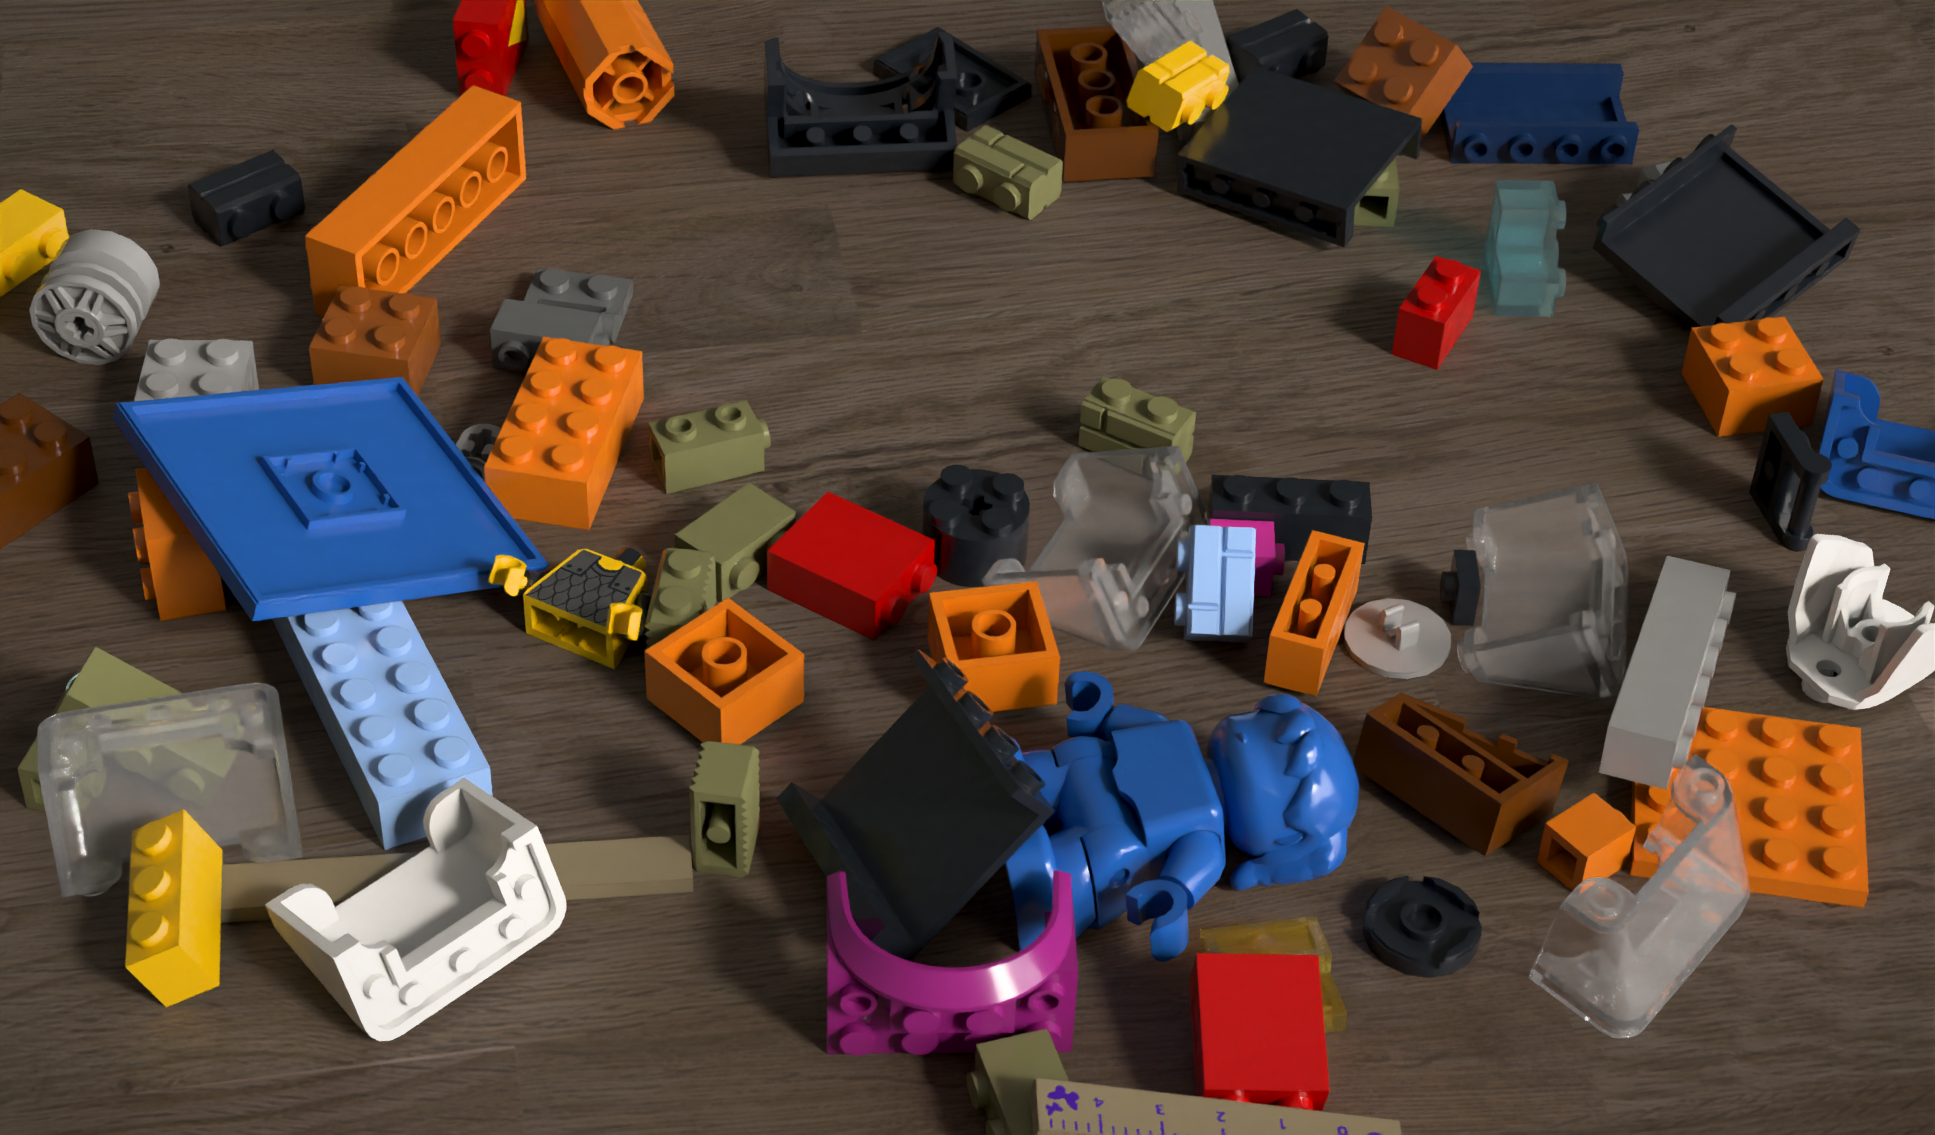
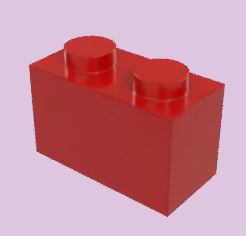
(1436, 312)

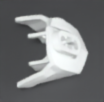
(1849, 629)

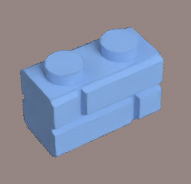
(1218, 583)

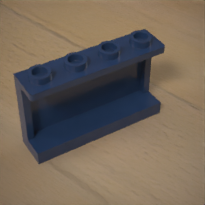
(1539, 115)

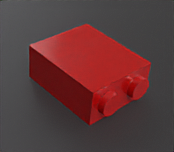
(851, 565)
(1259, 1029)

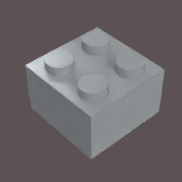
(196, 368)

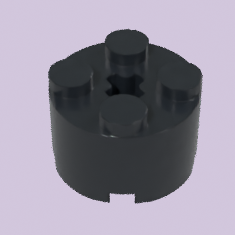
(975, 522)

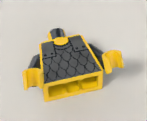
(583, 603)

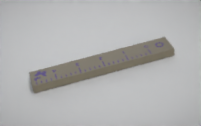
(1094, 1109)

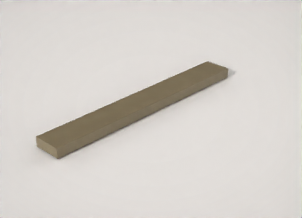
(582, 869)

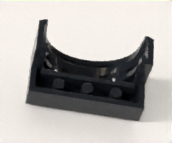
(861, 123)

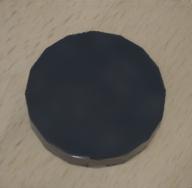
(1422, 926)

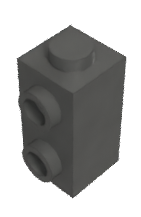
(523, 324)

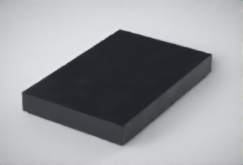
(982, 84)

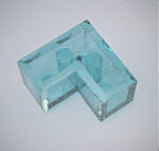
(1523, 248)

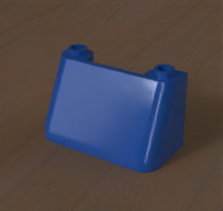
(1872, 457)

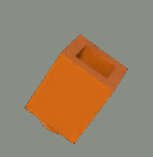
(1586, 842)

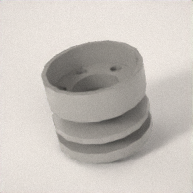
(94, 297)

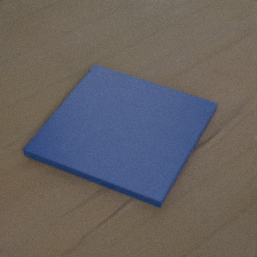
(325, 495)

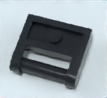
(1788, 481)

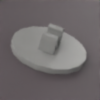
(1397, 638)

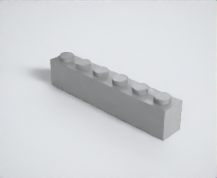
(1669, 674)

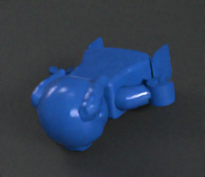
(1148, 815)

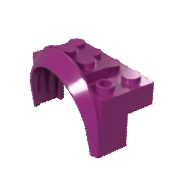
(922, 1009)

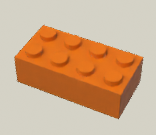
(566, 432)

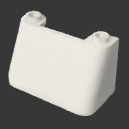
(433, 921)

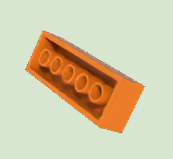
(421, 200)

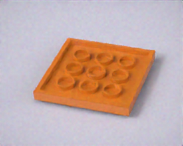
(1794, 803)

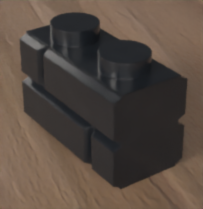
(1282, 45)
(246, 198)

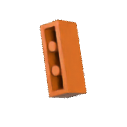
(1313, 613)

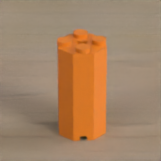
(610, 57)

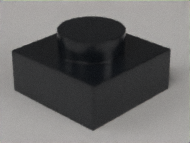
(1461, 587)

